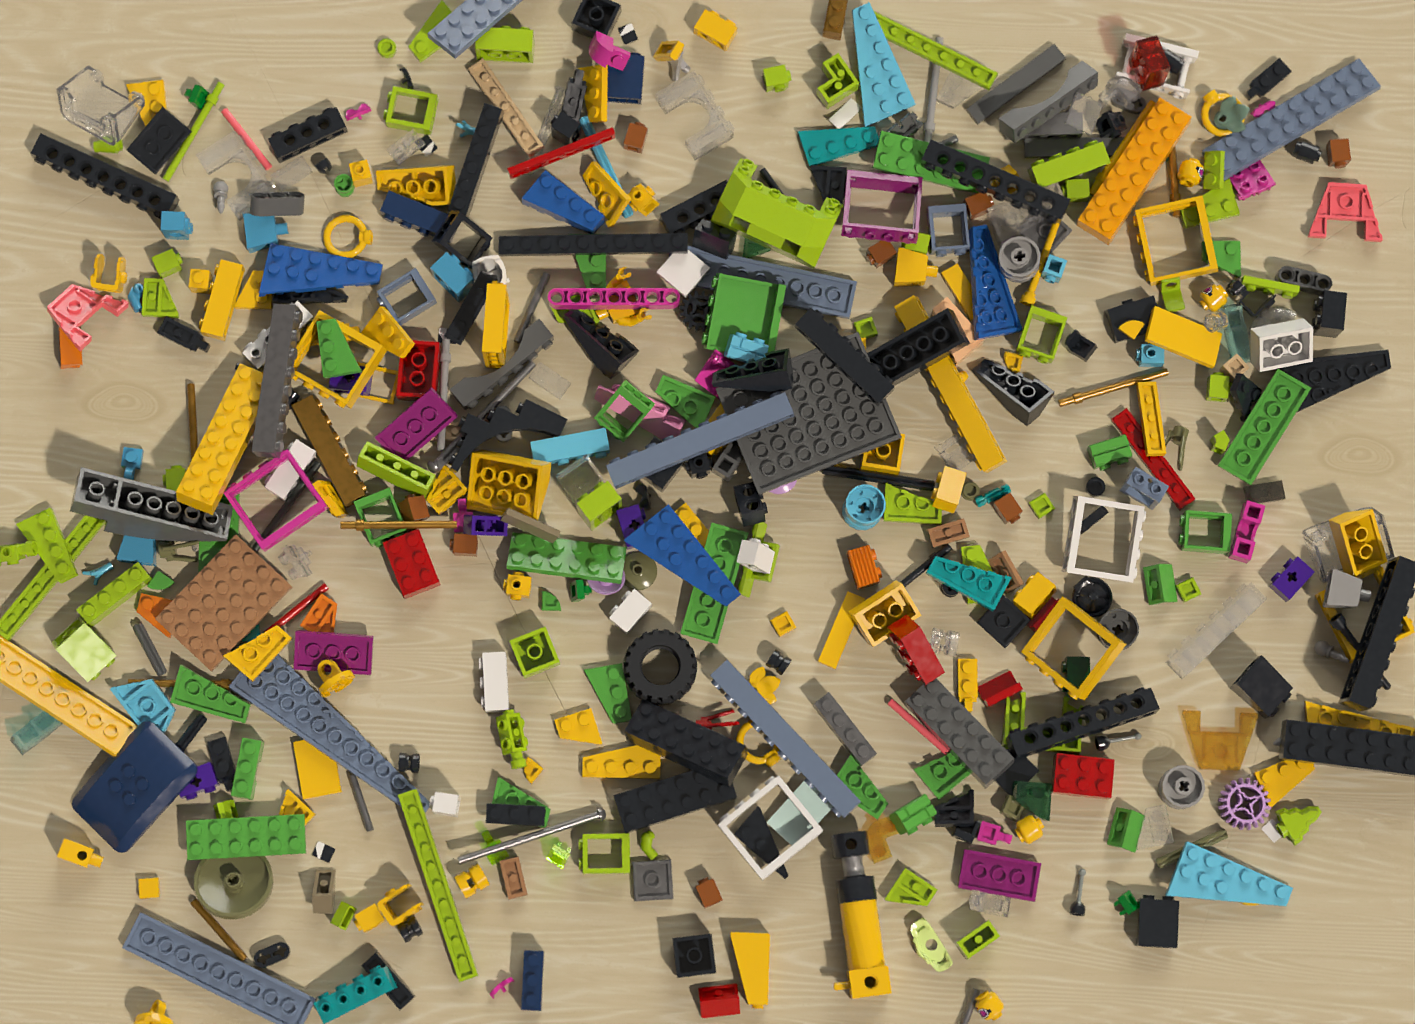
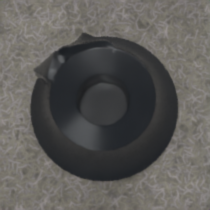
(1092, 596)

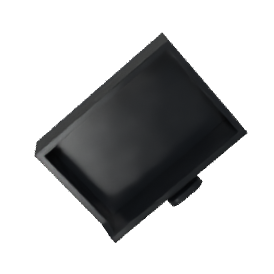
(1128, 311)

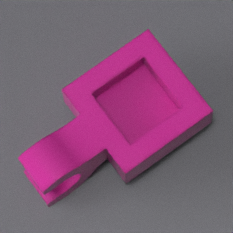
(459, 517)
(990, 833)

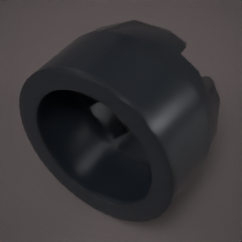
(325, 163)

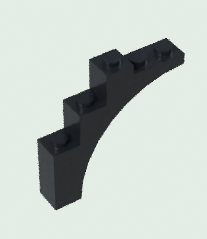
(529, 418)

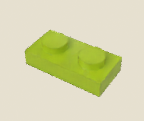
(1214, 170)

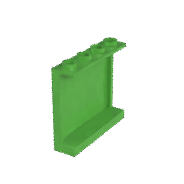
(744, 308)

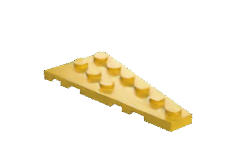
(1325, 715)

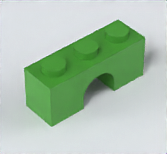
(245, 775)

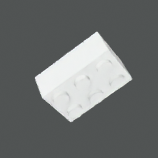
(1281, 345)

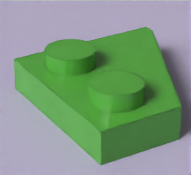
(1227, 256)

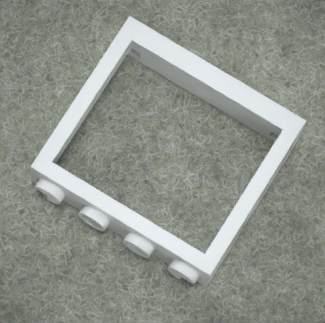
(1074, 534)
(790, 852)

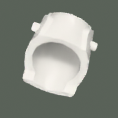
(492, 265)

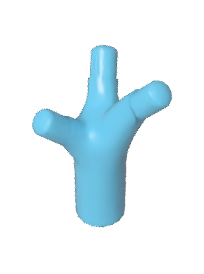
(469, 130)
(99, 572)

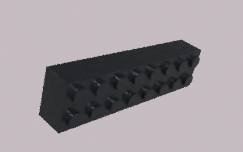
(1379, 635)
(1347, 748)

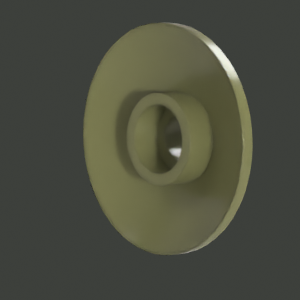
(641, 580)

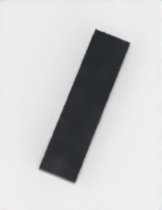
(469, 309)

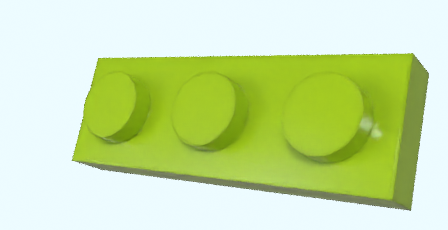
(1270, 287)

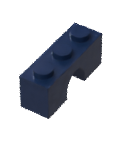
(532, 980)

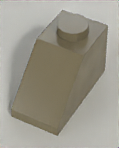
(324, 891)

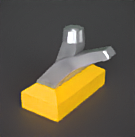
(672, 52)

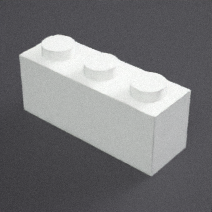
(285, 476)
(494, 682)

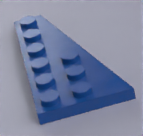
(306, 271)
(991, 299)
(676, 549)

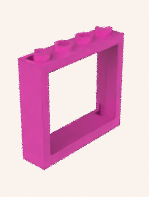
(252, 477)

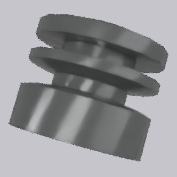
(1127, 623)

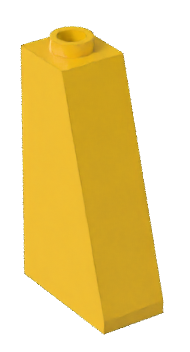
(753, 965)

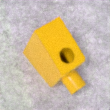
(912, 268)
(70, 849)

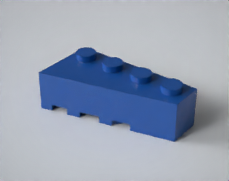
(557, 200)

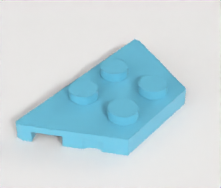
(145, 702)

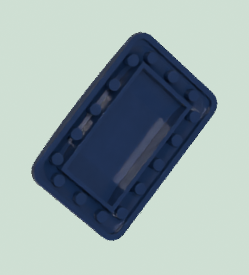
(134, 787)

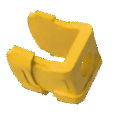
(121, 275)
(388, 912)

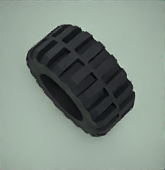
(660, 640)

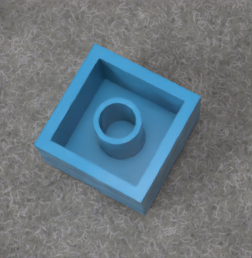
(453, 276)

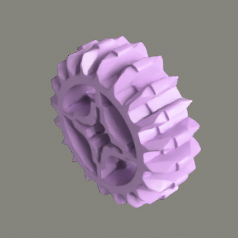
(1259, 796)

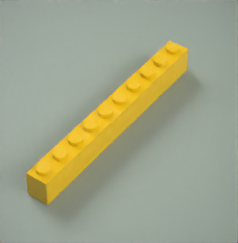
(956, 396)

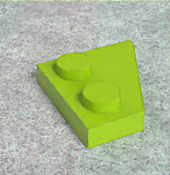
(157, 299)
(911, 890)

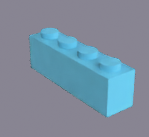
(571, 447)

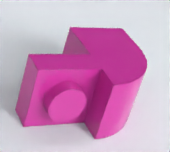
(605, 53)

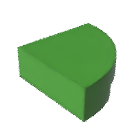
(160, 582)
(550, 602)

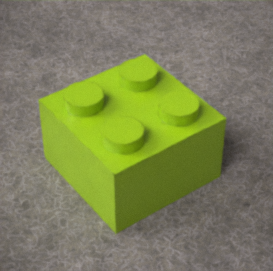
(534, 652)

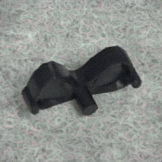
(408, 80)
(645, 501)

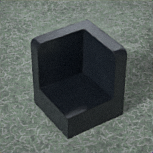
(966, 834)

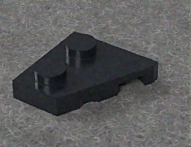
(830, 181)
(1244, 394)
(956, 812)

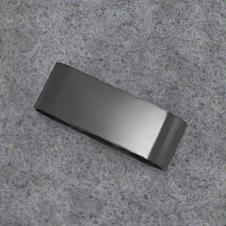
(277, 203)
(1312, 278)

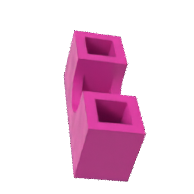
(1248, 523)

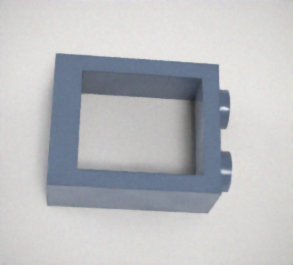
(948, 211)
(398, 283)
(1141, 490)

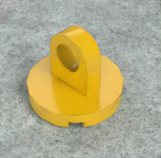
(335, 680)
(155, 1015)

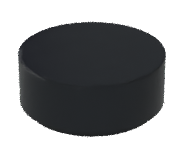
(1095, 487)

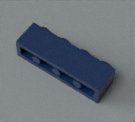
(412, 214)

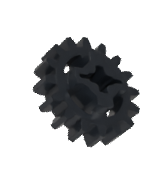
(692, 316)

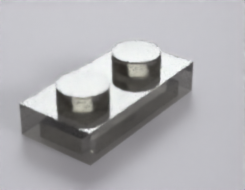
(1265, 492)

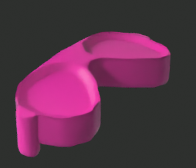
(363, 109)
(1257, 112)
(501, 986)

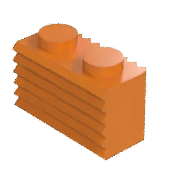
(863, 567)

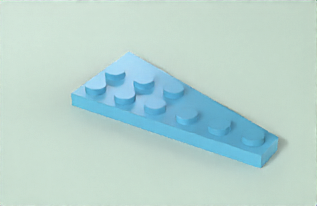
(880, 77)

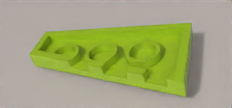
(51, 543)

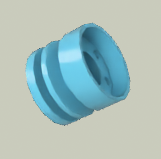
(873, 503)

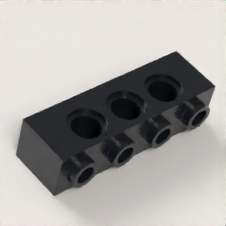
(302, 144)
(670, 217)

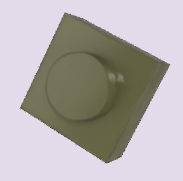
(1011, 809)

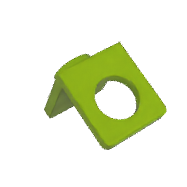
(1172, 295)

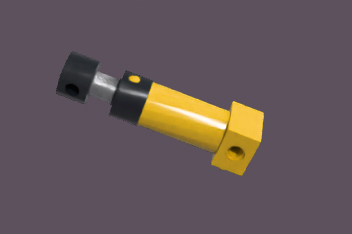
(859, 919)

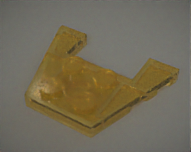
(1219, 749)

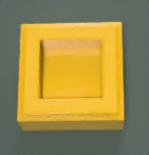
(783, 624)
(149, 888)

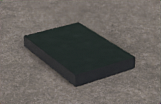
(159, 140)

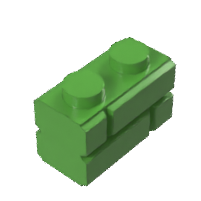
(1109, 452)
(913, 814)

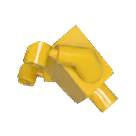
(622, 317)

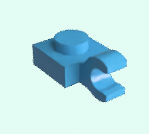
(131, 460)

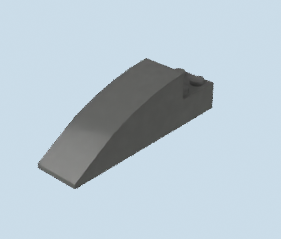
(145, 510)

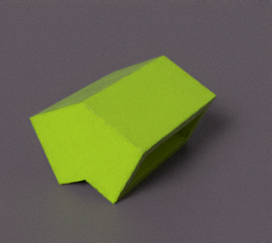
(1219, 442)
(225, 810)
(343, 915)

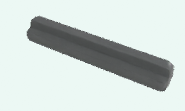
(150, 649)

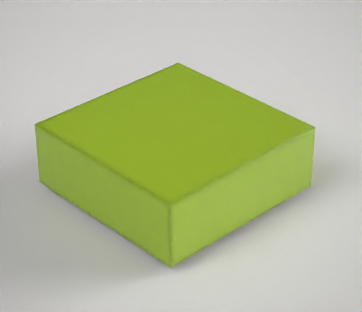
(866, 328)
(1041, 506)
(1188, 589)

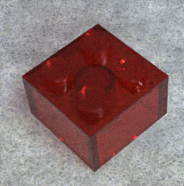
(1149, 63)

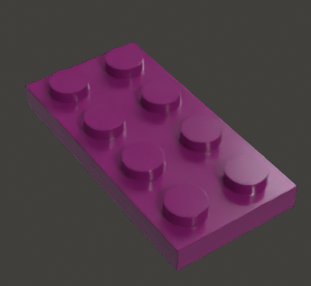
(416, 425)
(347, 650)
(999, 875)

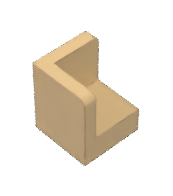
(1234, 366)

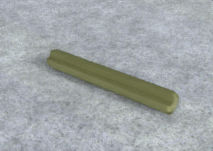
(1203, 843)

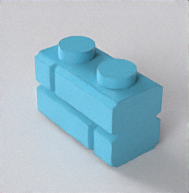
(744, 349)

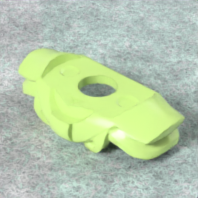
(938, 958)

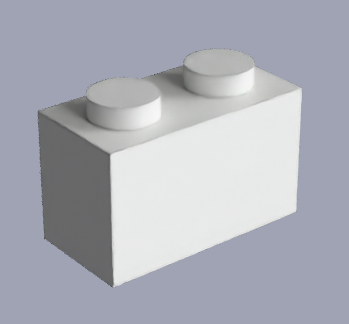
(755, 556)
(630, 611)
(445, 804)

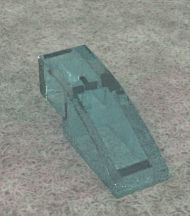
(1236, 332)
(34, 732)

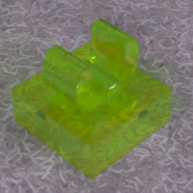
(558, 855)

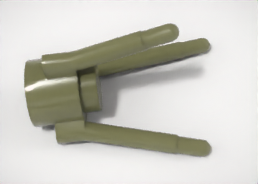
(1179, 437)
(169, 549)

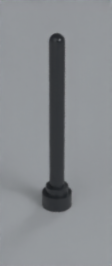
(1338, 622)

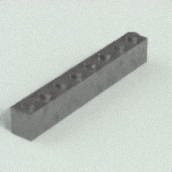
(277, 381)

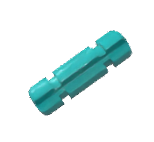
(992, 495)

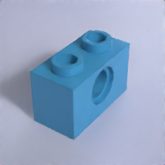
(176, 225)

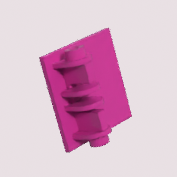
(1252, 180)
(715, 363)

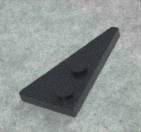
(321, 296)
(758, 838)

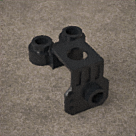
(1236, 288)

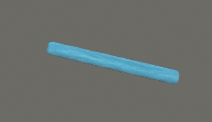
(602, 158)

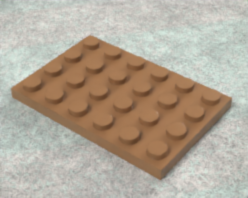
(223, 602)

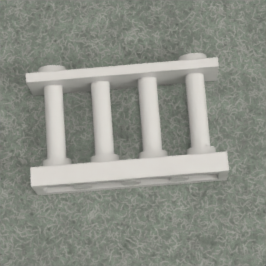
(1188, 56)

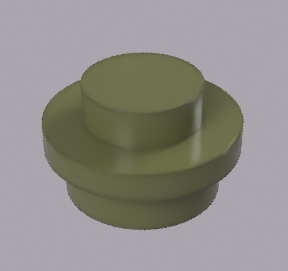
(970, 491)

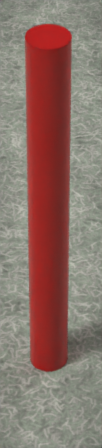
(299, 607)

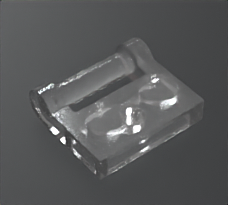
(959, 457)

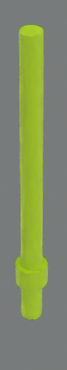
(211, 99)

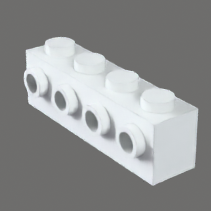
(256, 351)

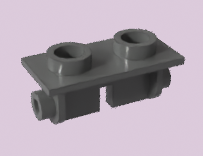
(909, 125)

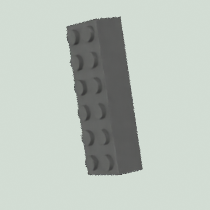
(959, 732)

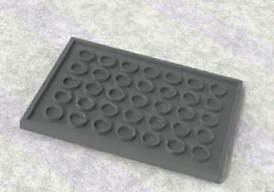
(828, 424)

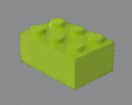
(506, 45)
(599, 504)

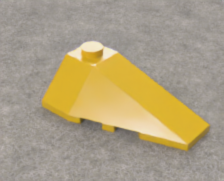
(425, 184)

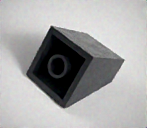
(1262, 687)

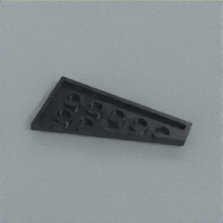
(1337, 373)

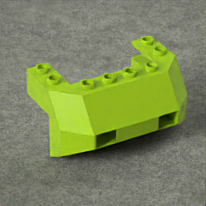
(774, 218)

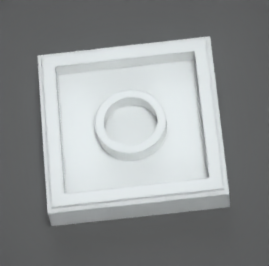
(683, 271)

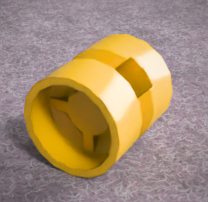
(478, 877)

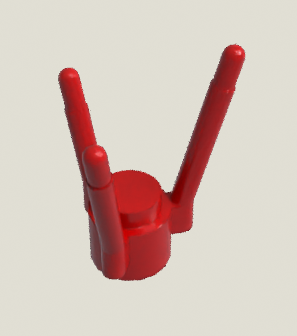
(708, 724)

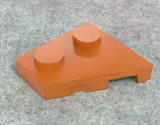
(150, 607)
(321, 616)

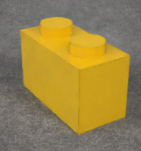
(715, 29)
(949, 489)
(1034, 595)

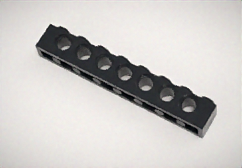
(45, 146)
(972, 165)
(1020, 748)

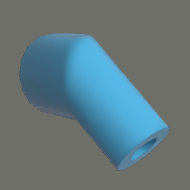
(134, 297)

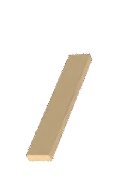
(512, 115)

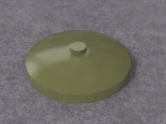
(233, 885)

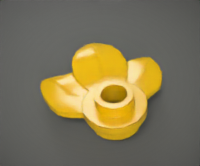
(764, 684)

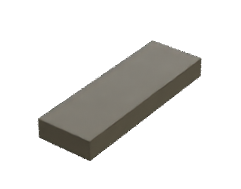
(530, 525)

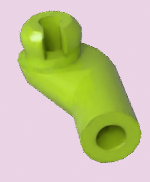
(646, 844)

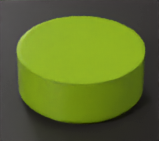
(386, 48)

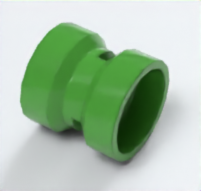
(341, 183)

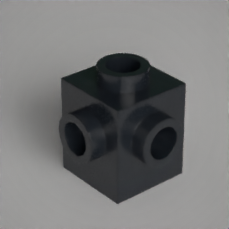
(1111, 124)
(699, 471)

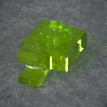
(496, 857)

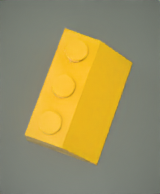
(1358, 541)

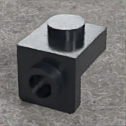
(1080, 345)

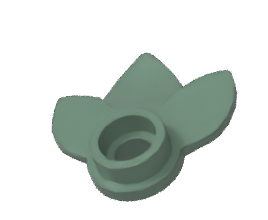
(1234, 115)

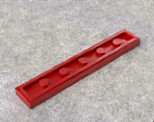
(561, 153)
(1156, 465)

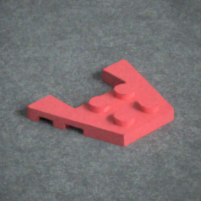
(1346, 203)
(76, 306)

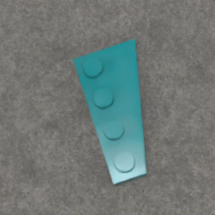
(832, 144)
(976, 584)

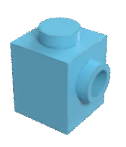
(1053, 269)
(1150, 356)

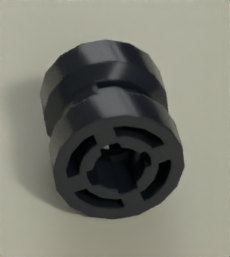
(778, 662)
(405, 764)
(413, 926)

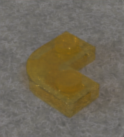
(877, 837)

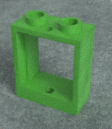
(633, 396)
(372, 500)
(1225, 531)

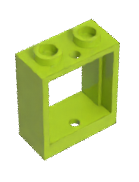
(425, 128)
(1047, 317)
(583, 862)

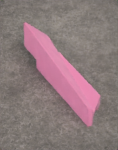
(656, 421)

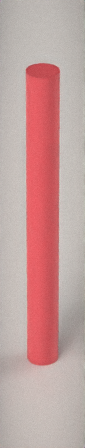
(251, 145)
(917, 725)

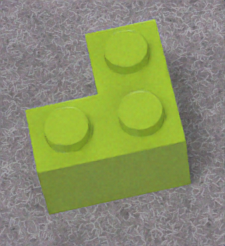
(840, 82)

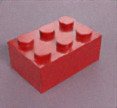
(418, 370)
(411, 564)
(915, 650)
(1082, 776)

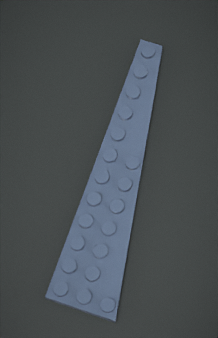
(305, 713)

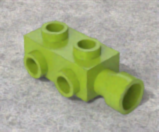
(15, 552)
(512, 737)

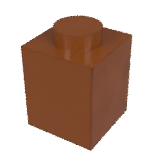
(635, 137)
(1338, 153)
(977, 205)
(880, 253)
(414, 508)
(1008, 509)
(464, 545)
(708, 892)

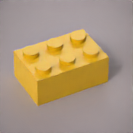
(882, 610)

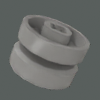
(1019, 248)
(1190, 779)

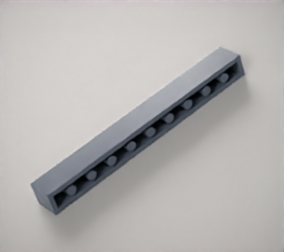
(700, 440)
(785, 738)

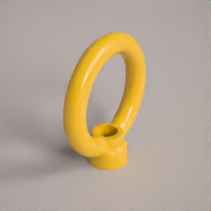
(1210, 99)
(365, 236)
(770, 758)

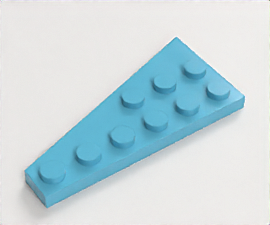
(1213, 877)

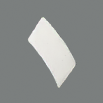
(845, 113)

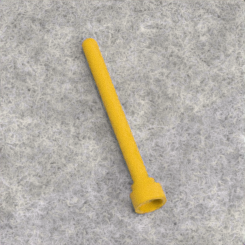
(1028, 297)

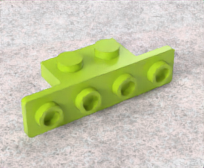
(749, 576)

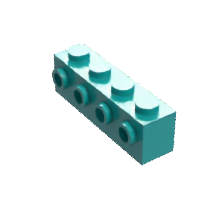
(354, 995)

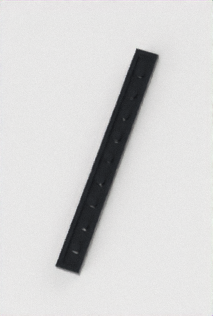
(593, 244)

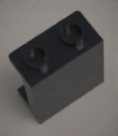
(1158, 922)

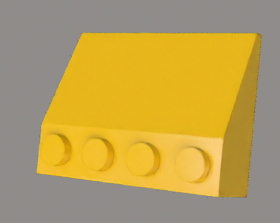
(507, 482)

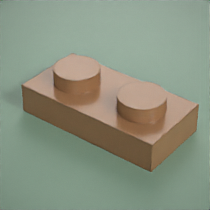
(948, 533)
(1003, 566)
(513, 878)

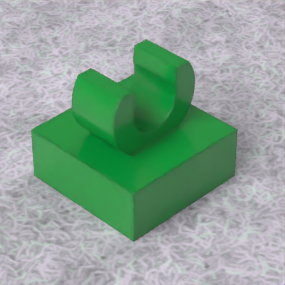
(197, 96)
(579, 591)
(1128, 902)

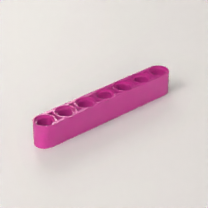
(605, 293)

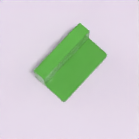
(1160, 584)
(1125, 829)

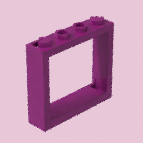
(882, 182)

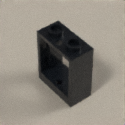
(448, 229)

